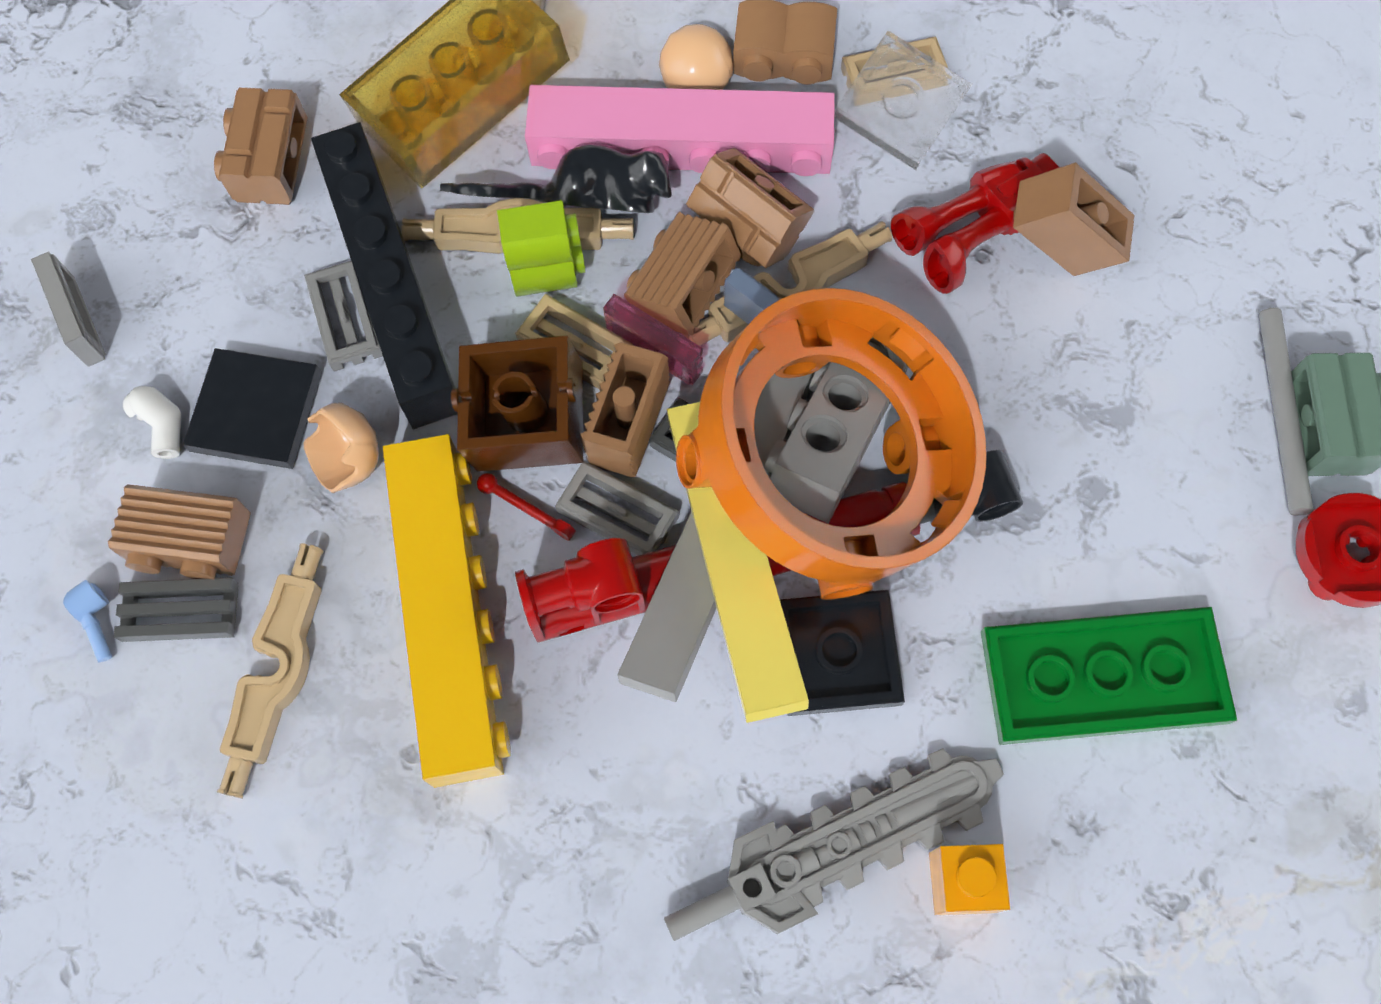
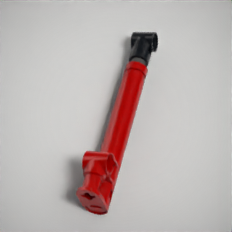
(612, 585)

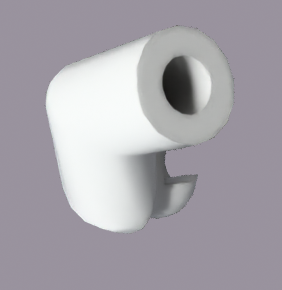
(159, 413)

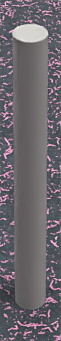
(1285, 412)

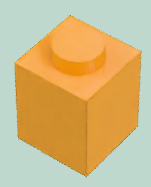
(969, 879)

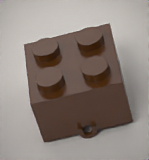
(519, 404)

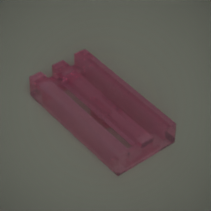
(651, 334)

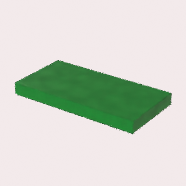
(1107, 675)

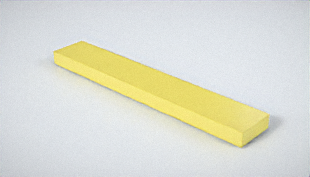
(745, 601)

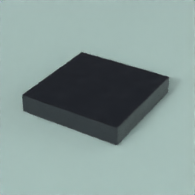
(253, 408)
(845, 651)

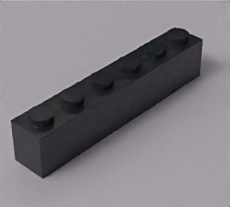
(386, 276)

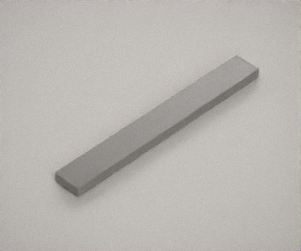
(684, 597)

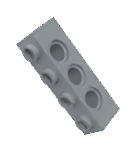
(838, 422)

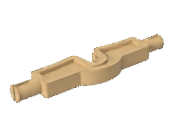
(479, 227)
(810, 268)
(262, 698)

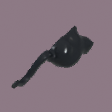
(590, 179)

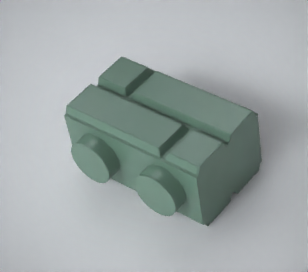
(1339, 413)

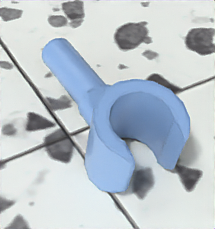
(82, 604)

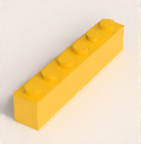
(443, 613)

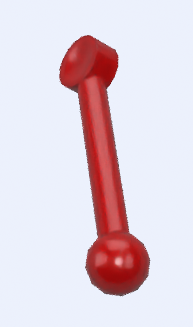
(488, 484)

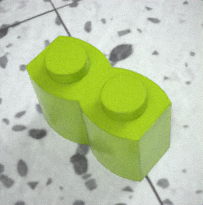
(541, 247)

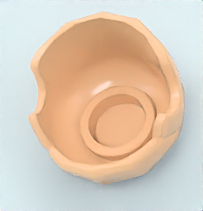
(696, 59)
(342, 447)

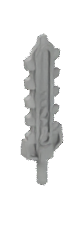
(781, 874)

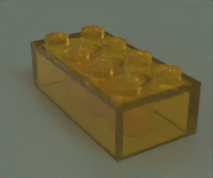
(454, 80)

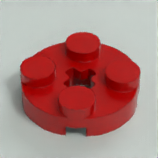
(1323, 550)

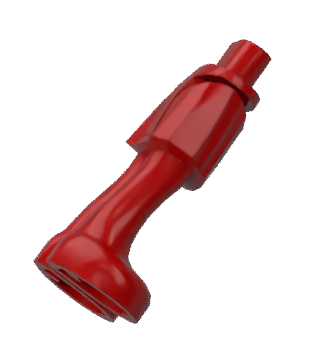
(991, 194)

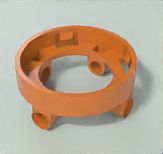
(934, 441)

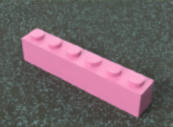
(686, 125)

